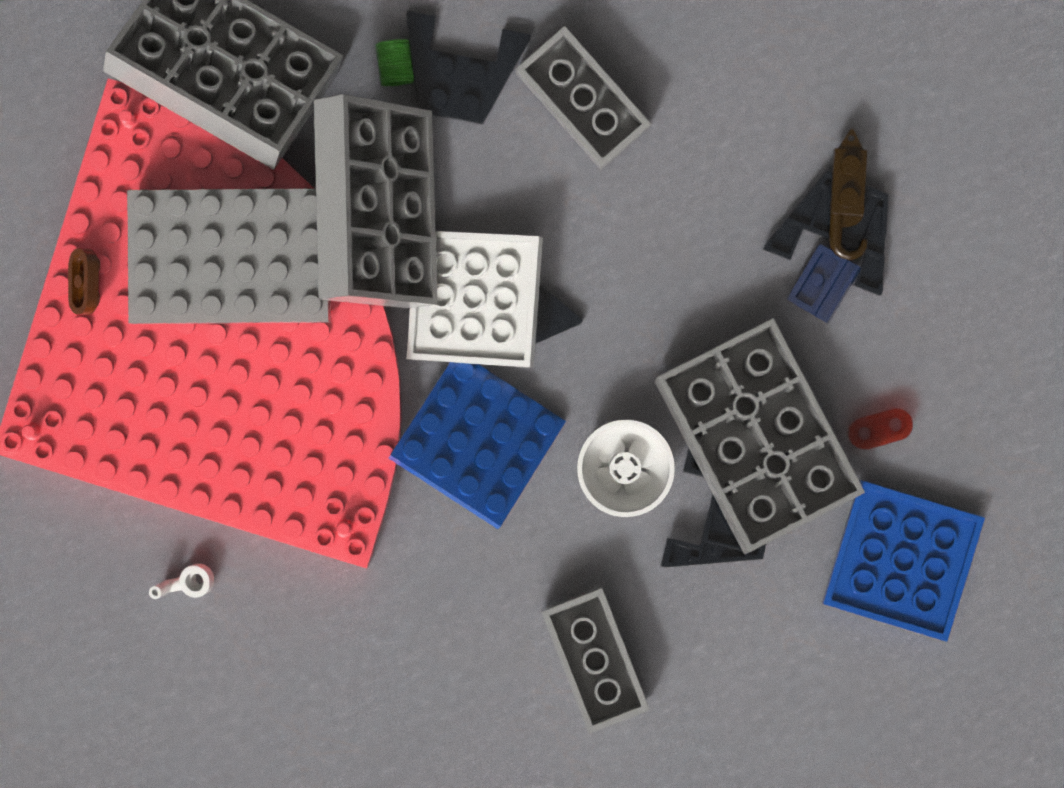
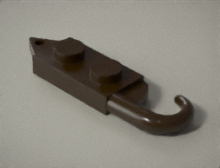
(847, 194)

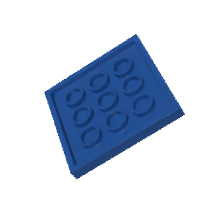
(477, 440)
(903, 561)

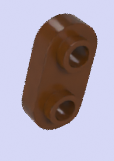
(83, 281)

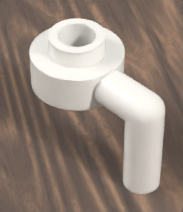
(186, 583)

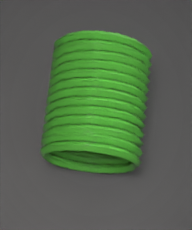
(394, 62)

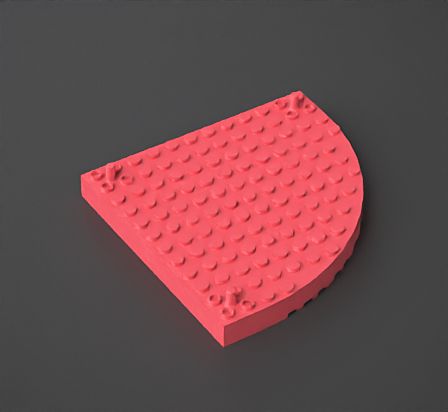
(216, 420)

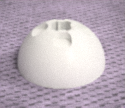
(633, 492)

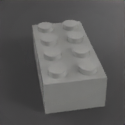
(582, 98)
(595, 659)

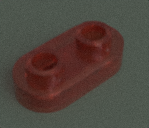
(879, 428)

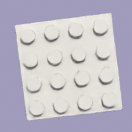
(483, 301)

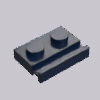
(824, 284)

